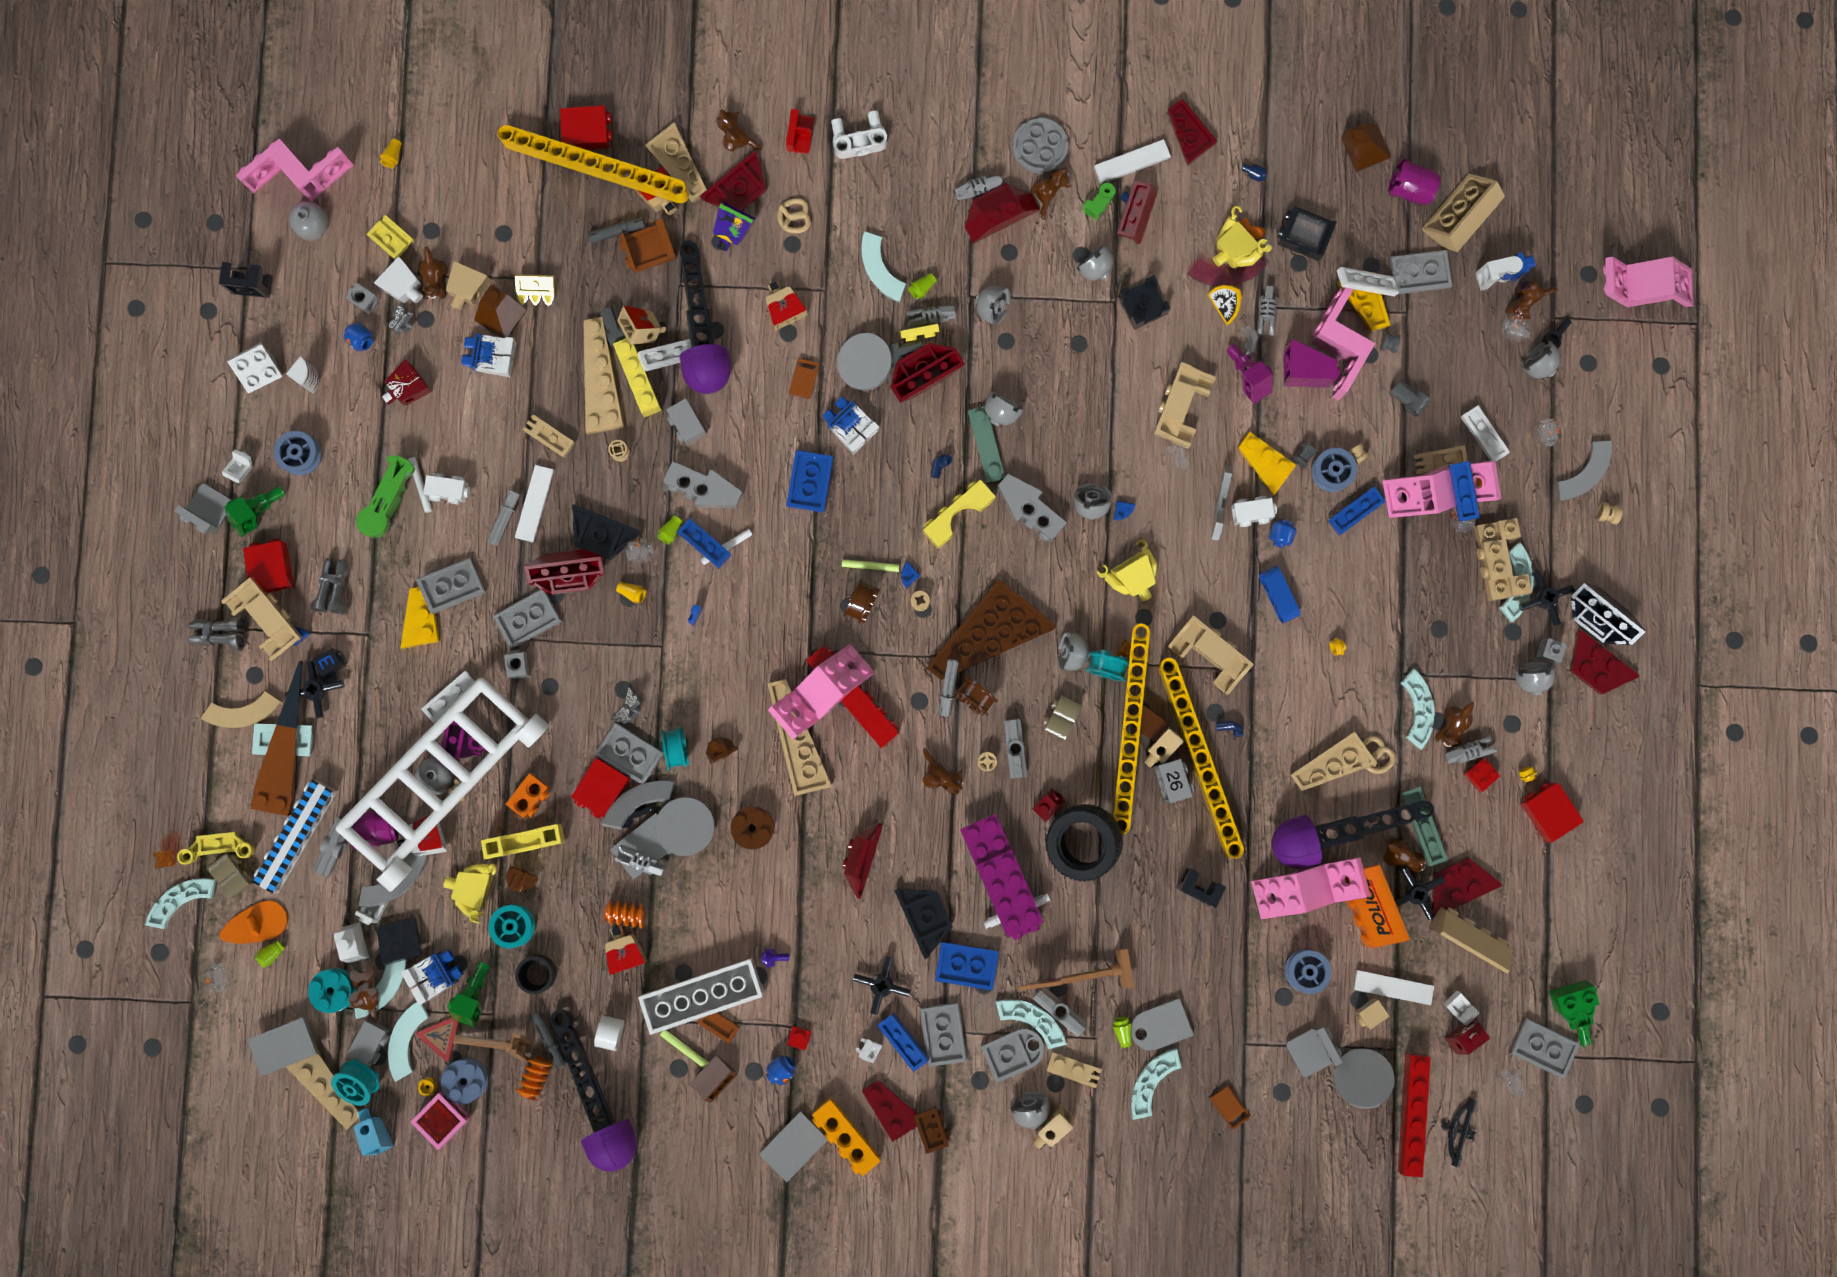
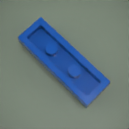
(1463, 491)
(1356, 511)
(704, 543)
(903, 1042)

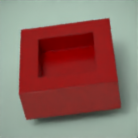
(799, 1038)

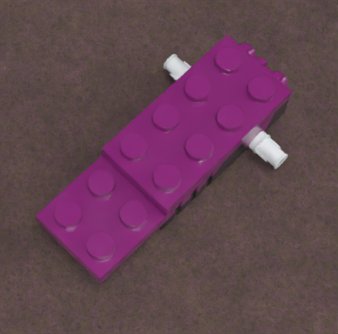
(1003, 879)

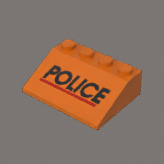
(1377, 914)

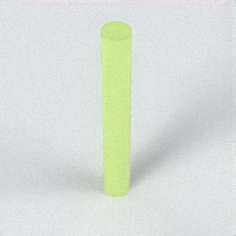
(870, 565)
(684, 1048)

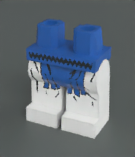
(1503, 270)
(490, 354)
(849, 418)
(439, 975)

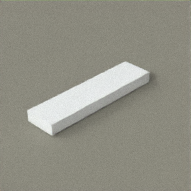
(1132, 161)
(1367, 281)
(534, 504)
(1393, 987)

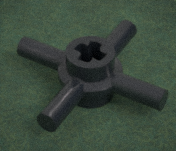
(1553, 596)
(322, 689)
(1424, 889)
(884, 975)

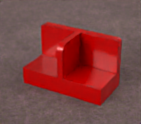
(799, 133)

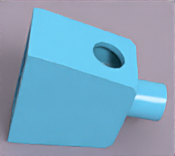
(371, 1134)

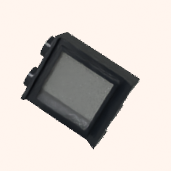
(1306, 233)

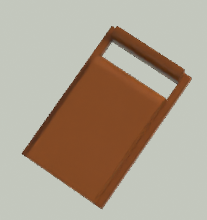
(803, 379)
(1229, 1106)

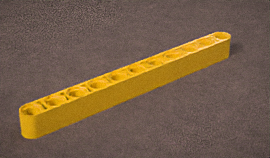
(599, 169)
(1134, 719)
(1207, 765)

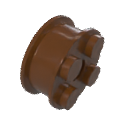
(861, 601)
(975, 695)
(741, 823)

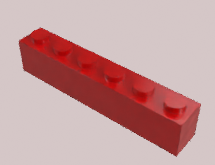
(862, 707)
(1414, 1115)

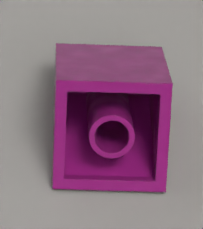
(1308, 367)

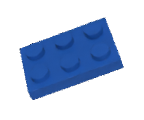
(809, 481)
(966, 966)

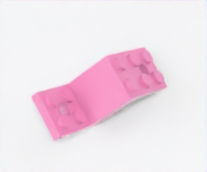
(280, 157)
(1648, 282)
(1342, 342)
(1434, 492)
(821, 691)
(1310, 888)

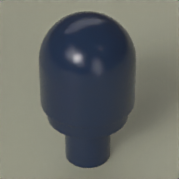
(1255, 172)

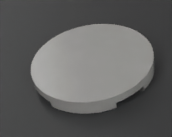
(1040, 145)
(865, 361)
(684, 826)
(1364, 1078)

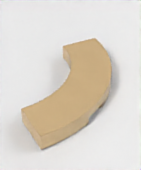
(243, 716)

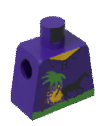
(731, 225)

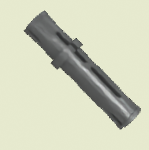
(615, 230)
(548, 1040)

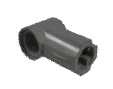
(614, 331)
(902, 350)
(1414, 401)

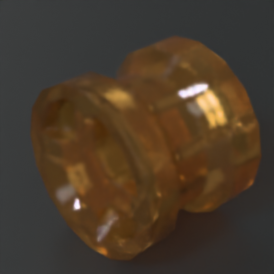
(1124, 649)
(164, 859)

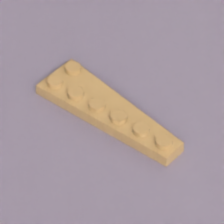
(601, 394)
(801, 756)
(316, 1078)

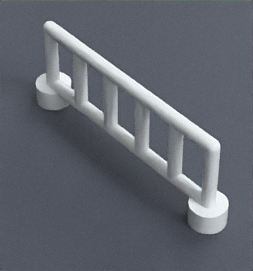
(394, 867)

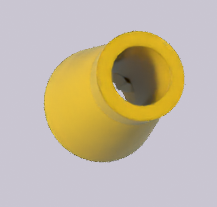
(391, 154)
(633, 592)

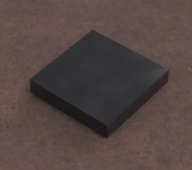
(399, 941)

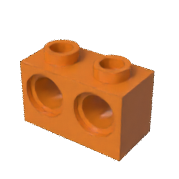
(524, 791)

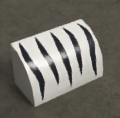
(304, 374)

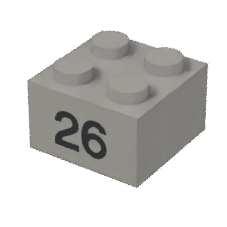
(1173, 781)

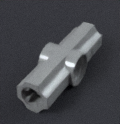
(1016, 762)
(331, 850)
(1070, 1019)

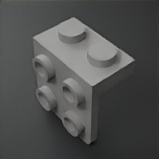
(205, 510)
(1314, 1050)

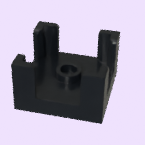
(248, 287)
(1143, 303)
(1212, 895)

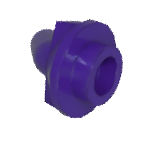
(769, 957)

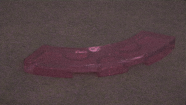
(1220, 276)

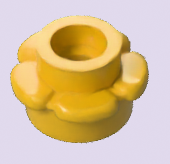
(1337, 647)
(1527, 774)
(432, 1087)

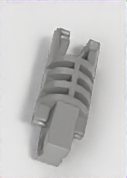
(977, 186)
(1267, 310)
(930, 316)
(1470, 751)
(640, 861)

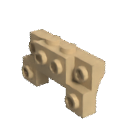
(1178, 401)
(1496, 562)
(267, 614)
(1215, 650)

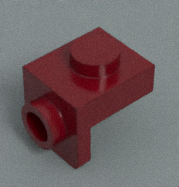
(1049, 805)

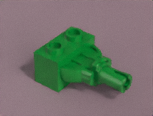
(243, 513)
(1577, 1006)
(465, 1007)

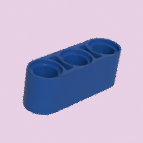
(1279, 594)

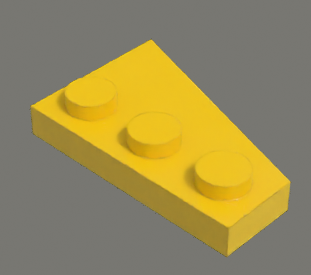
(1369, 308)
(1266, 461)
(419, 624)

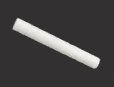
(420, 486)
(731, 543)

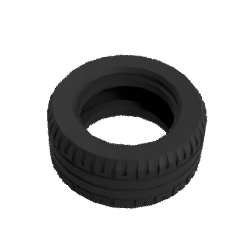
(1063, 859)

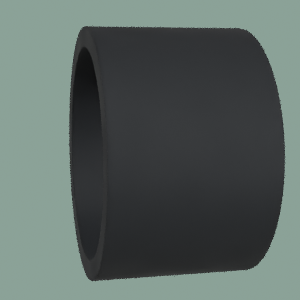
(521, 974)

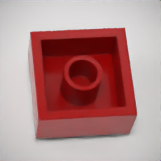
(1482, 775)

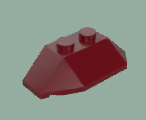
(998, 210)
(924, 370)
(565, 571)
(860, 859)

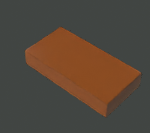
(720, 1026)

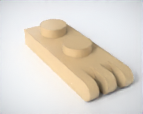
(549, 436)
(1440, 458)
(1073, 1069)

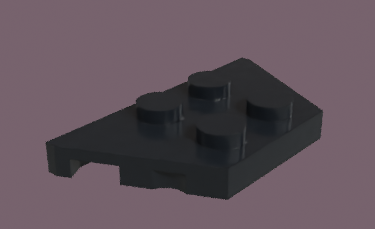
(600, 533)
(925, 916)

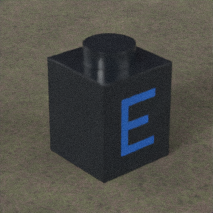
(329, 662)

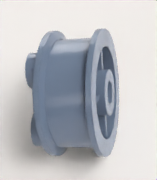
(305, 460)
(1323, 472)
(1319, 971)
(453, 1084)

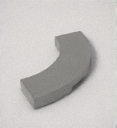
(1590, 475)
(1218, 519)
(635, 797)
(379, 895)

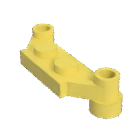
(216, 844)

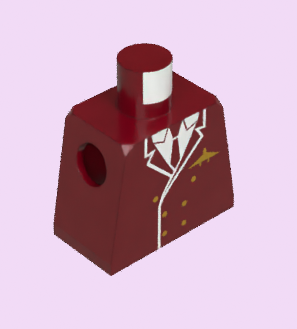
(405, 385)
(1468, 1037)

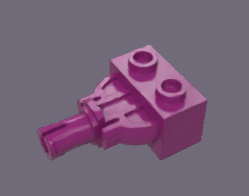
(1255, 376)
(460, 743)

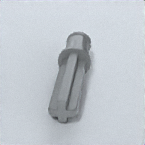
(503, 517)
(948, 687)

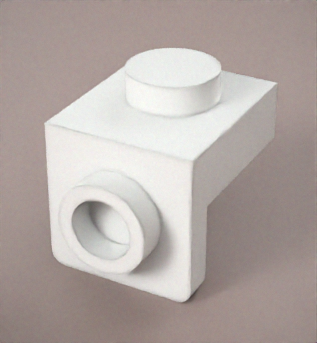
(238, 466)
(371, 914)
(1461, 1008)

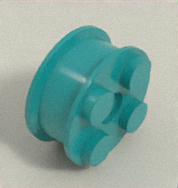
(1108, 666)
(674, 748)
(500, 926)
(321, 992)
(355, 1082)

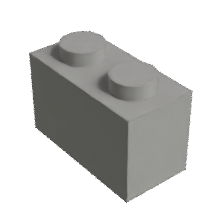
(685, 421)
(369, 1042)

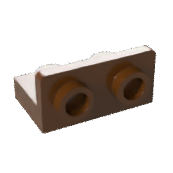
(931, 1129)

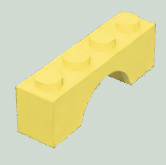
(637, 378)
(976, 498)
(523, 841)

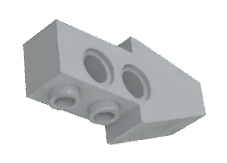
(719, 493)
(1020, 494)

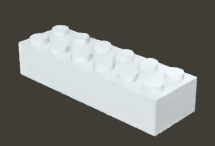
(701, 996)

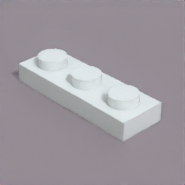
(662, 355)
(1485, 434)
(448, 696)

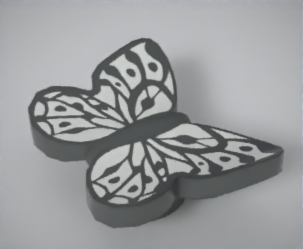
(401, 321)
(630, 709)

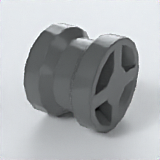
(1390, 342)

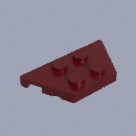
(739, 186)
(1598, 666)
(1462, 884)

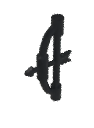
(1465, 1133)

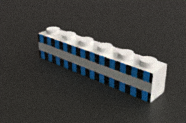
(295, 836)

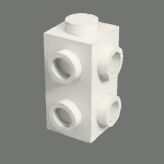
(453, 489)
(1260, 510)

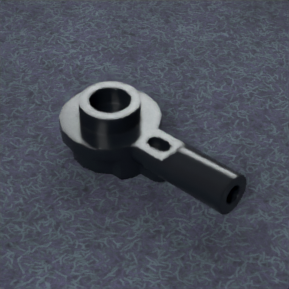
(1556, 336)
(637, 813)

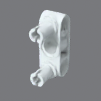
(860, 142)

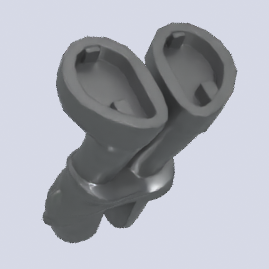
(335, 605)
(234, 640)

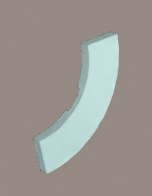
(877, 271)
(1520, 566)
(1423, 709)
(176, 897)
(387, 986)
(1035, 1016)
(400, 1040)
(1148, 1080)

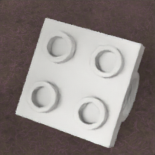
(255, 367)

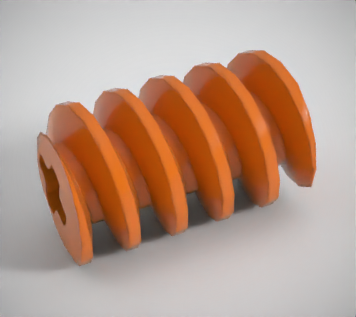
(625, 914)
(534, 1077)

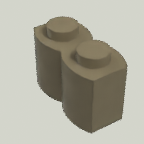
(1062, 717)
(231, 875)

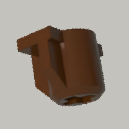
(720, 749)
(520, 880)

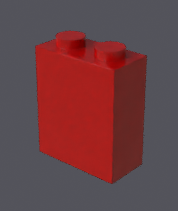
(586, 127)
(269, 565)
(600, 788)
(1551, 811)

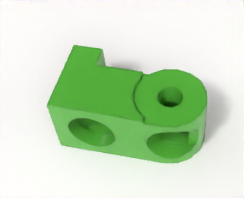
(1101, 201)

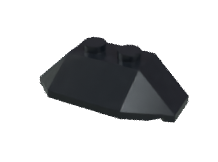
(1604, 616)

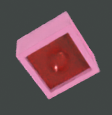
(440, 1120)

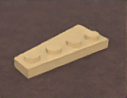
(673, 155)
(1339, 760)

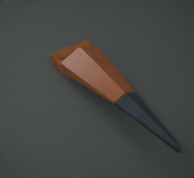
(276, 780)

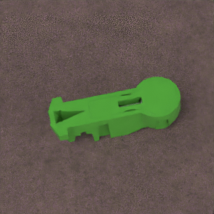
(375, 519)

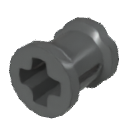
(1304, 455)

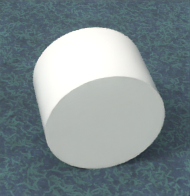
(609, 1033)

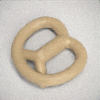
(794, 216)
(1378, 753)

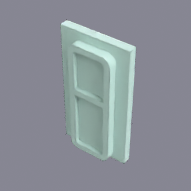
(263, 734)

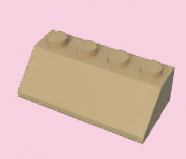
(1464, 211)
(1472, 939)

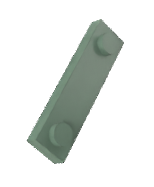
(986, 445)
(1425, 830)

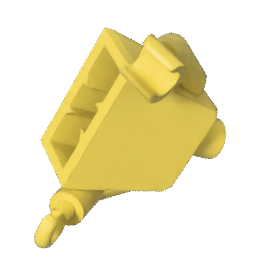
(1237, 245)
(1134, 574)
(471, 889)

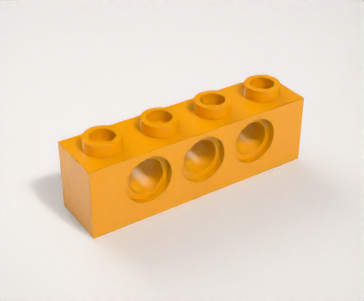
(860, 1165)

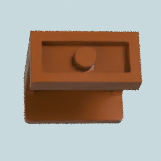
(647, 247)

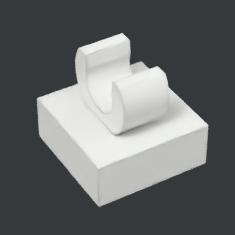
(869, 1050)

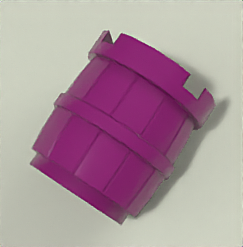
(1414, 183)
(375, 829)

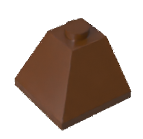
(1365, 146)
(498, 312)

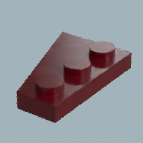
(1190, 132)
(890, 1110)

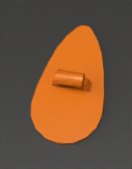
(256, 924)

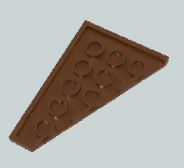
(993, 627)

